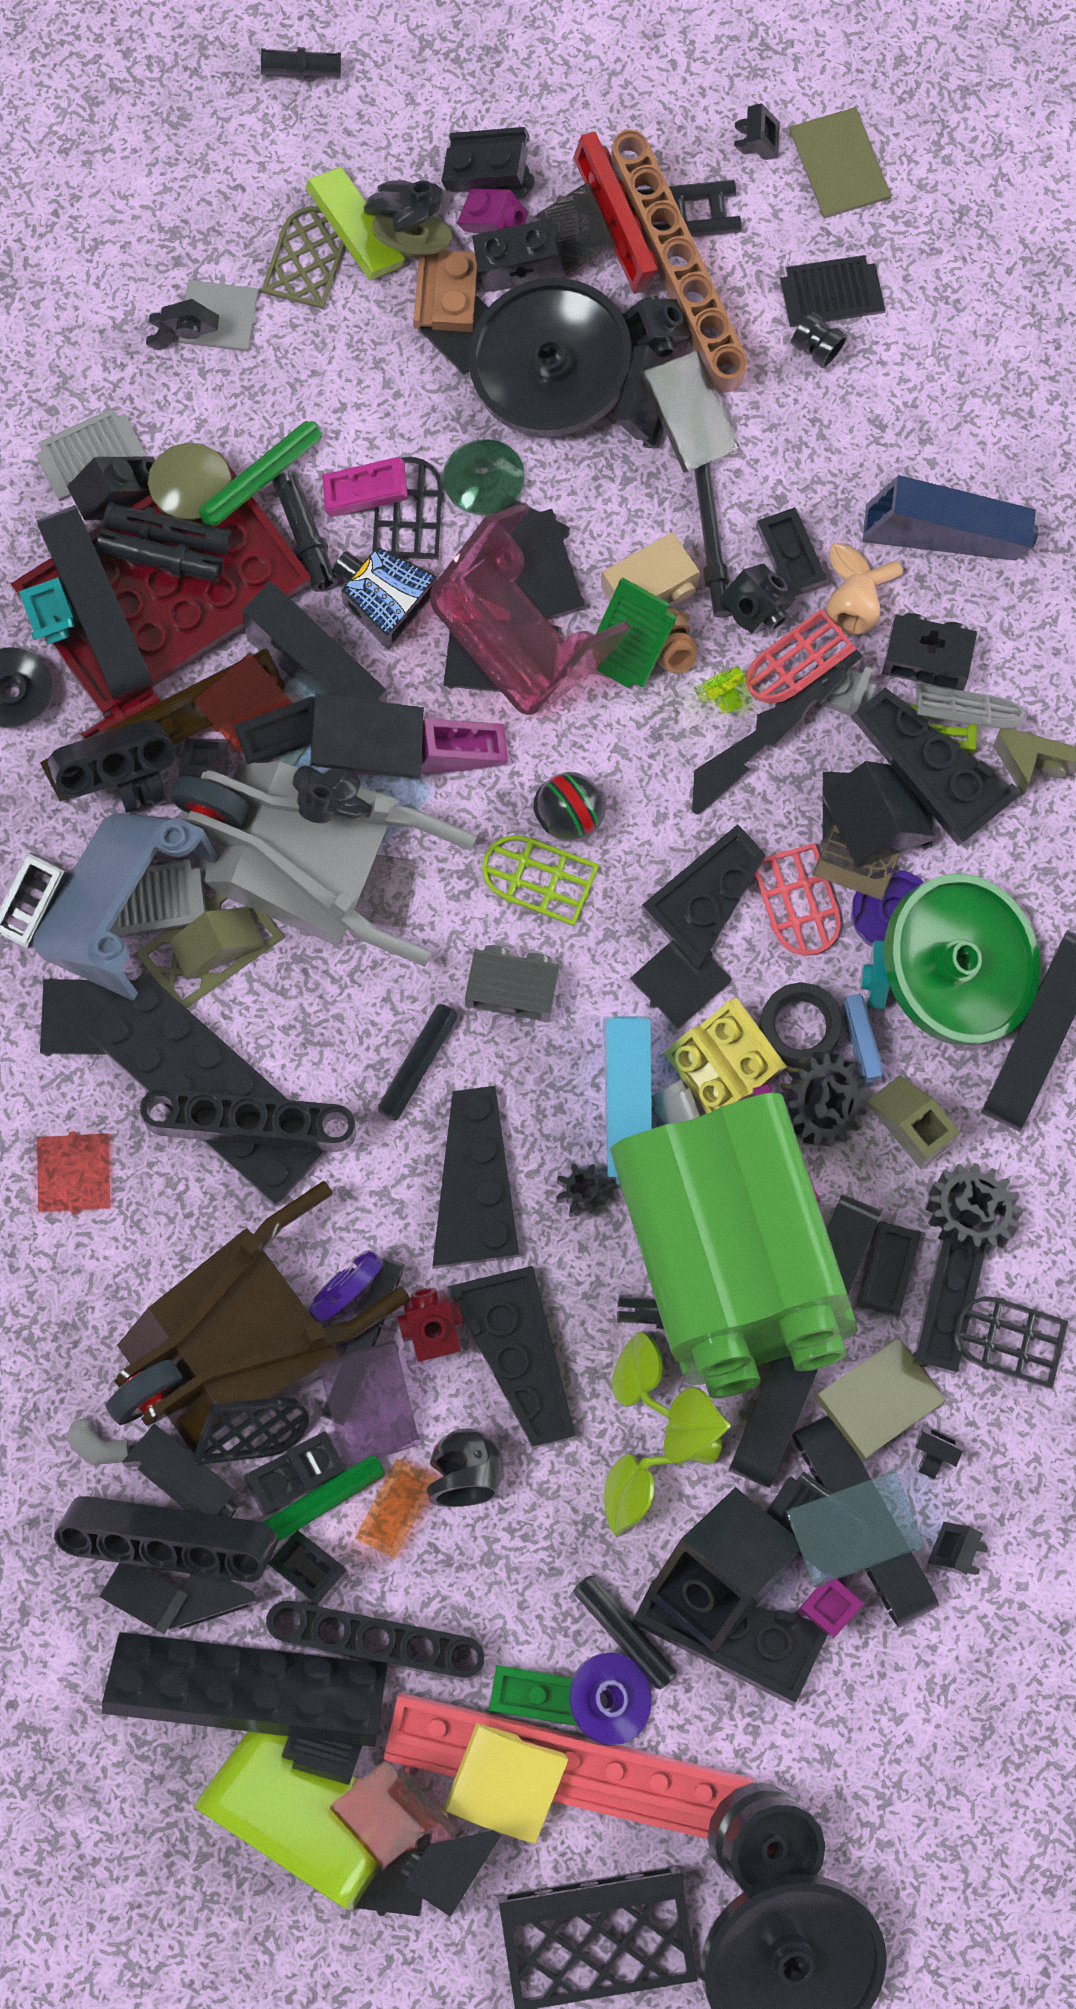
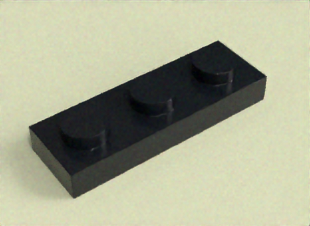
(951, 1287)

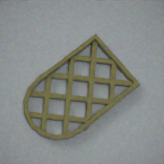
(274, 265)

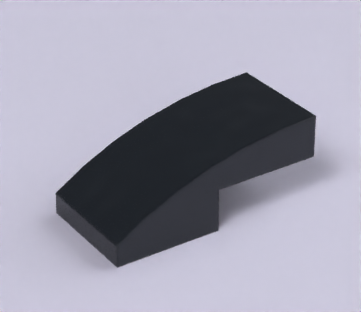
(294, 1473)

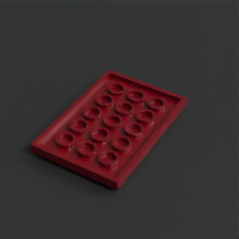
(183, 616)

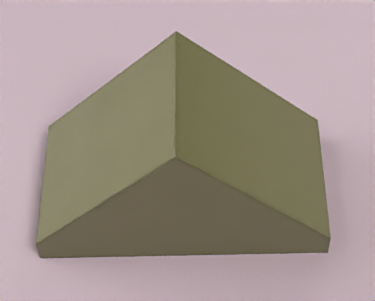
(215, 940)

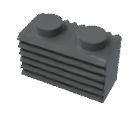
(512, 983)

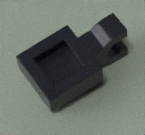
(185, 319)

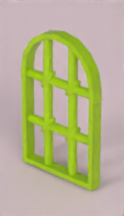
(548, 893)

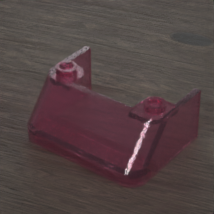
(505, 628)

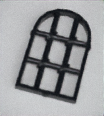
(420, 523)
(1021, 1353)

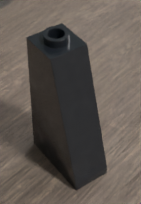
(305, 648)

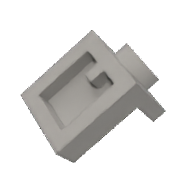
(851, 692)

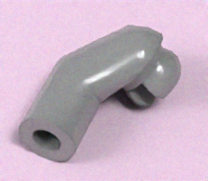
(92, 1448)

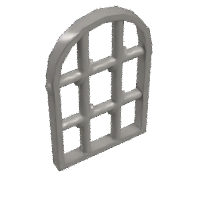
(967, 715)

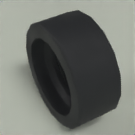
(807, 993)

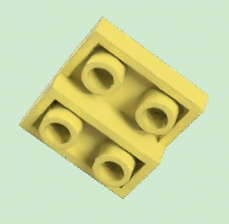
(724, 1057)
(505, 1783)

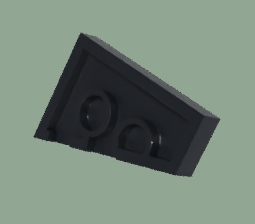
(705, 894)

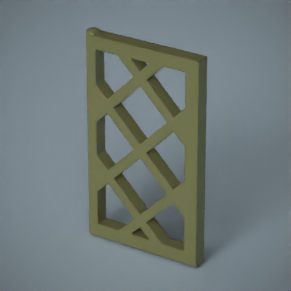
(209, 981)

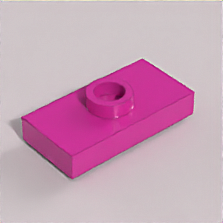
(364, 486)

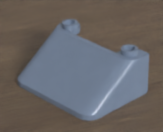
(81, 916)

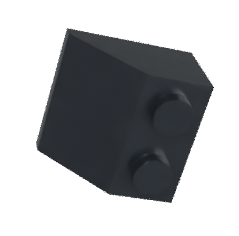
(448, 1869)

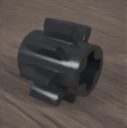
(588, 1180)

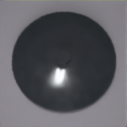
(550, 357)
(794, 1947)

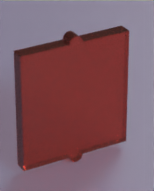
(240, 695)
(73, 1173)
(383, 1814)

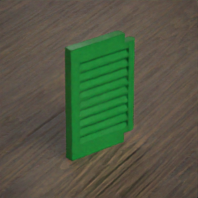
(641, 646)

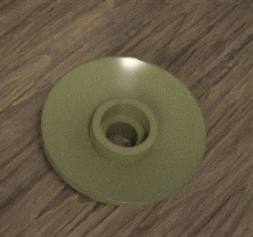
(426, 238)

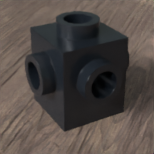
(656, 325)
(758, 599)

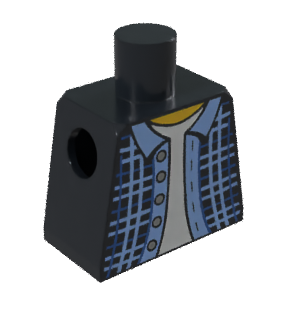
(384, 592)

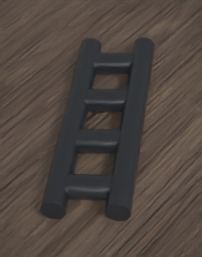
(715, 193)

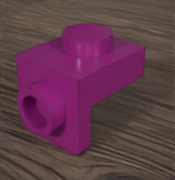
(491, 210)

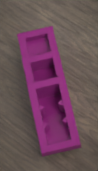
(460, 746)

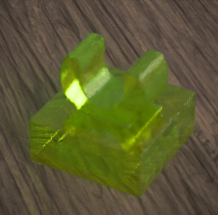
(722, 689)

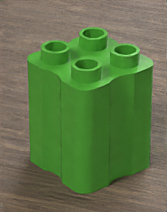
(735, 1244)

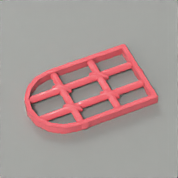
(802, 644)
(785, 890)

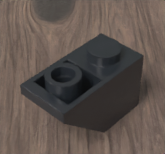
(110, 480)

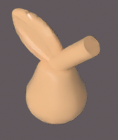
(855, 602)

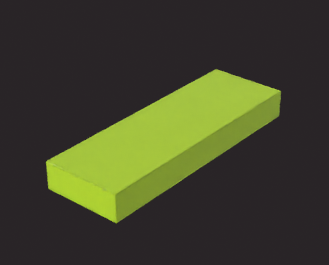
(345, 212)

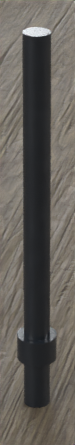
(716, 572)

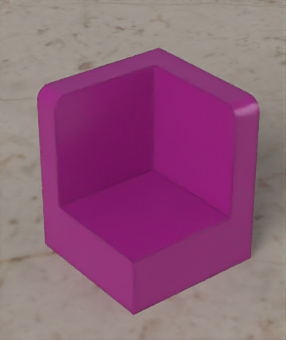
(830, 1607)

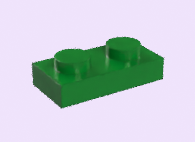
(531, 1695)

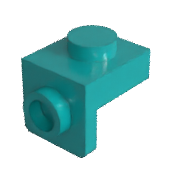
(49, 611)
(875, 978)

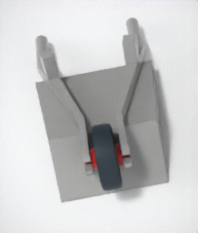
(292, 866)

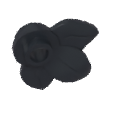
(407, 202)
(328, 794)

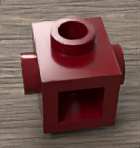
(431, 1324)

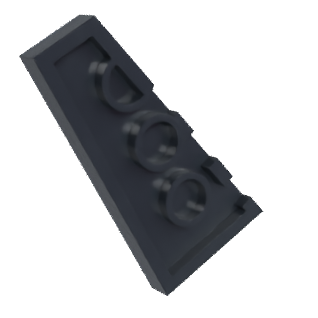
(941, 775)
(475, 1190)
(515, 1340)
(765, 1651)

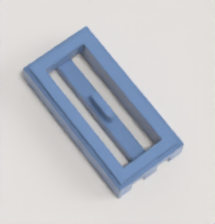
(862, 1039)

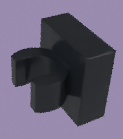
(761, 132)
(937, 1448)
(956, 1549)

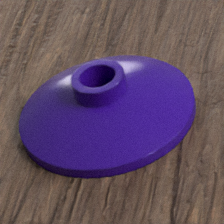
(626, 1693)

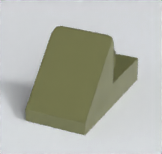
(1024, 751)

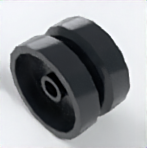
(764, 1835)

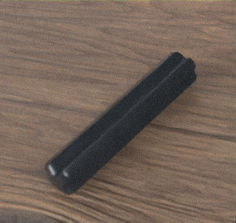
(417, 1062)
(624, 1633)

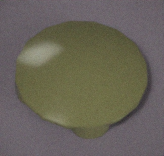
(186, 479)

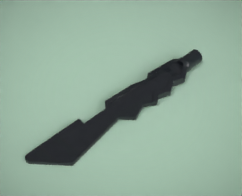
(772, 727)

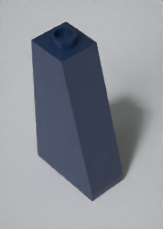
(948, 520)

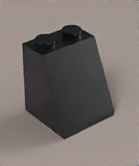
(723, 1568)

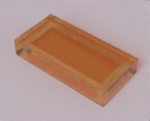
(395, 1509)

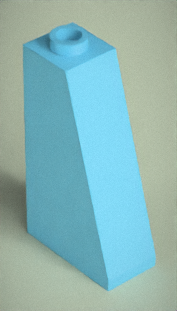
(626, 1080)

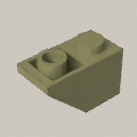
(914, 1120)

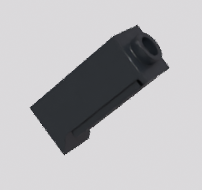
(178, 1476)

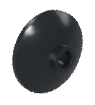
(28, 674)

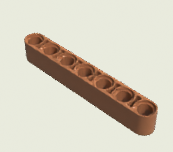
(678, 242)

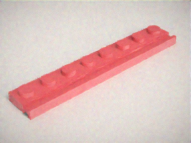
(596, 1776)

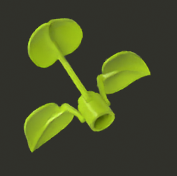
(691, 1434)

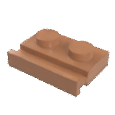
(446, 291)

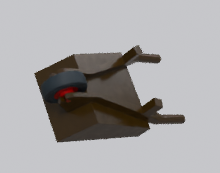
(230, 1335)

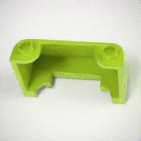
(289, 1818)

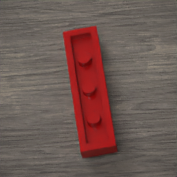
(631, 250)

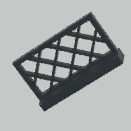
(593, 1897)

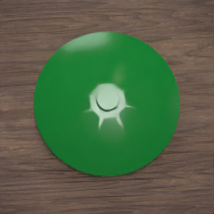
(962, 959)

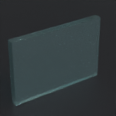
(855, 1528)

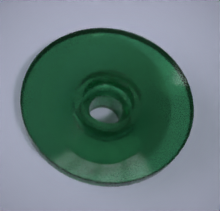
(488, 491)

